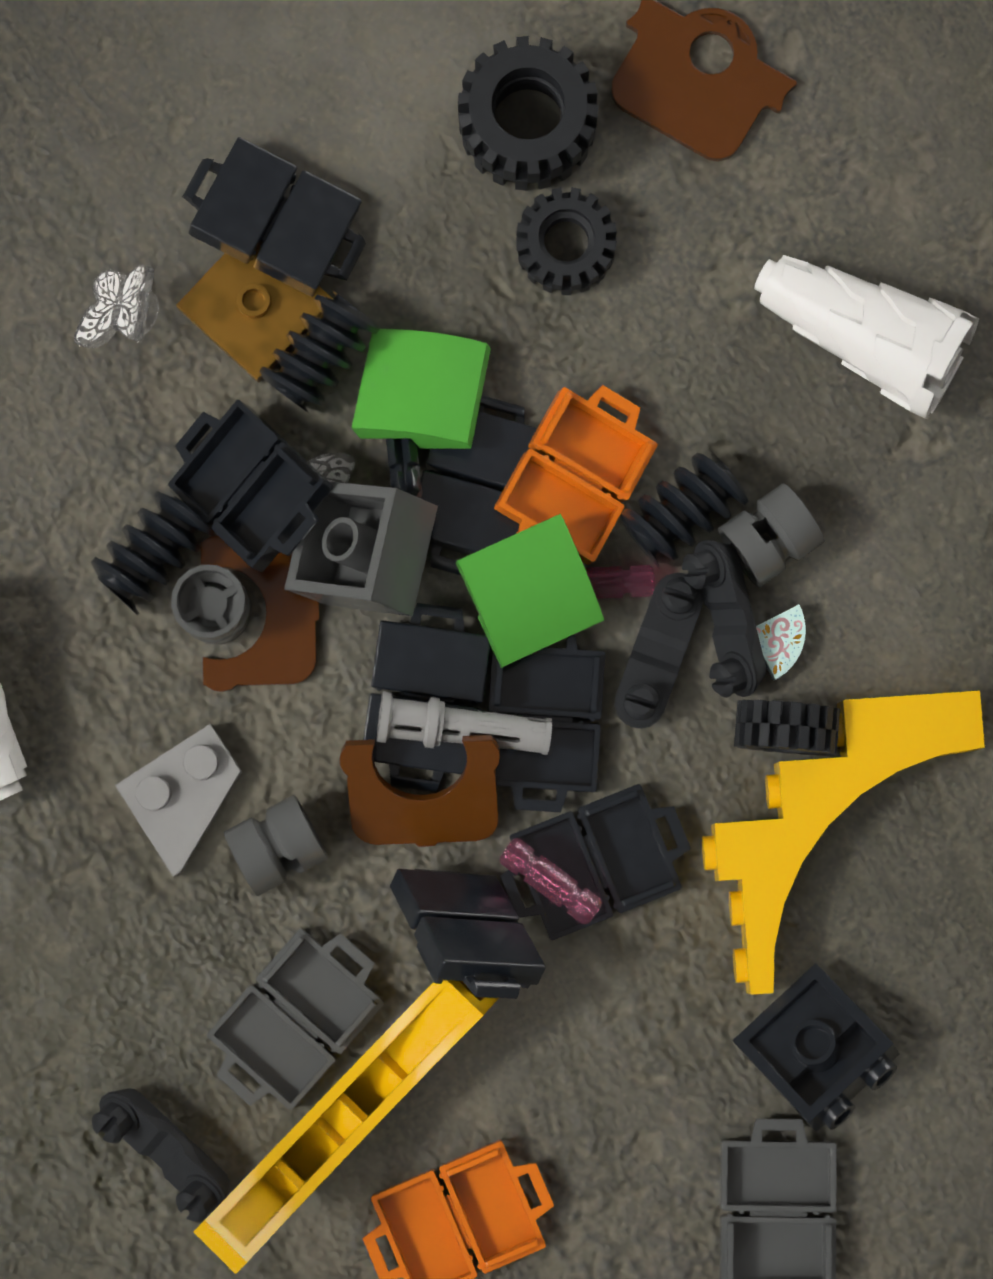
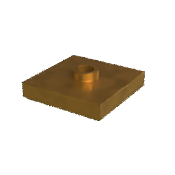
(247, 312)

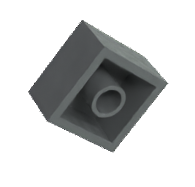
(364, 550)

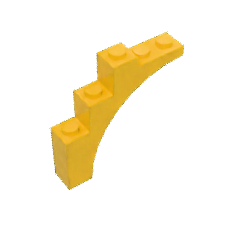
(765, 855)
(340, 1121)

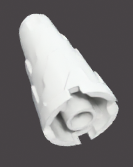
(876, 330)

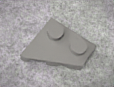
(180, 794)

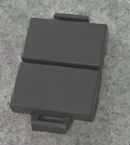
(278, 1038)
(779, 1187)

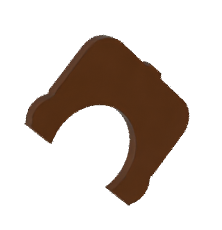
(288, 641)
(456, 814)

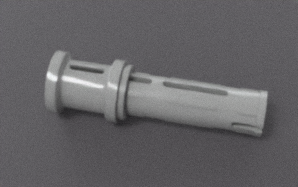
(433, 723)

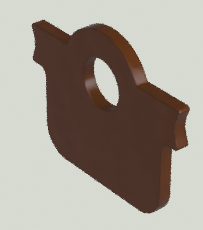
(677, 99)

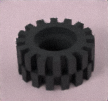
(566, 208)
(787, 727)

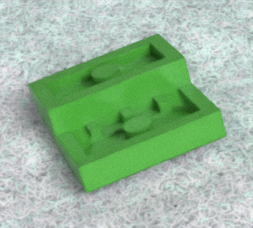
(421, 388)
(530, 590)

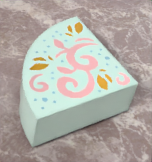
(782, 640)

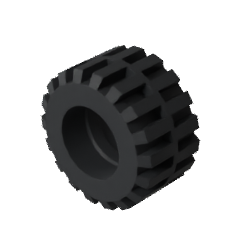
(523, 69)

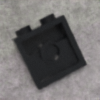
(818, 1049)

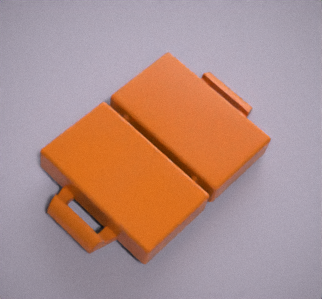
(580, 468)
(482, 1212)

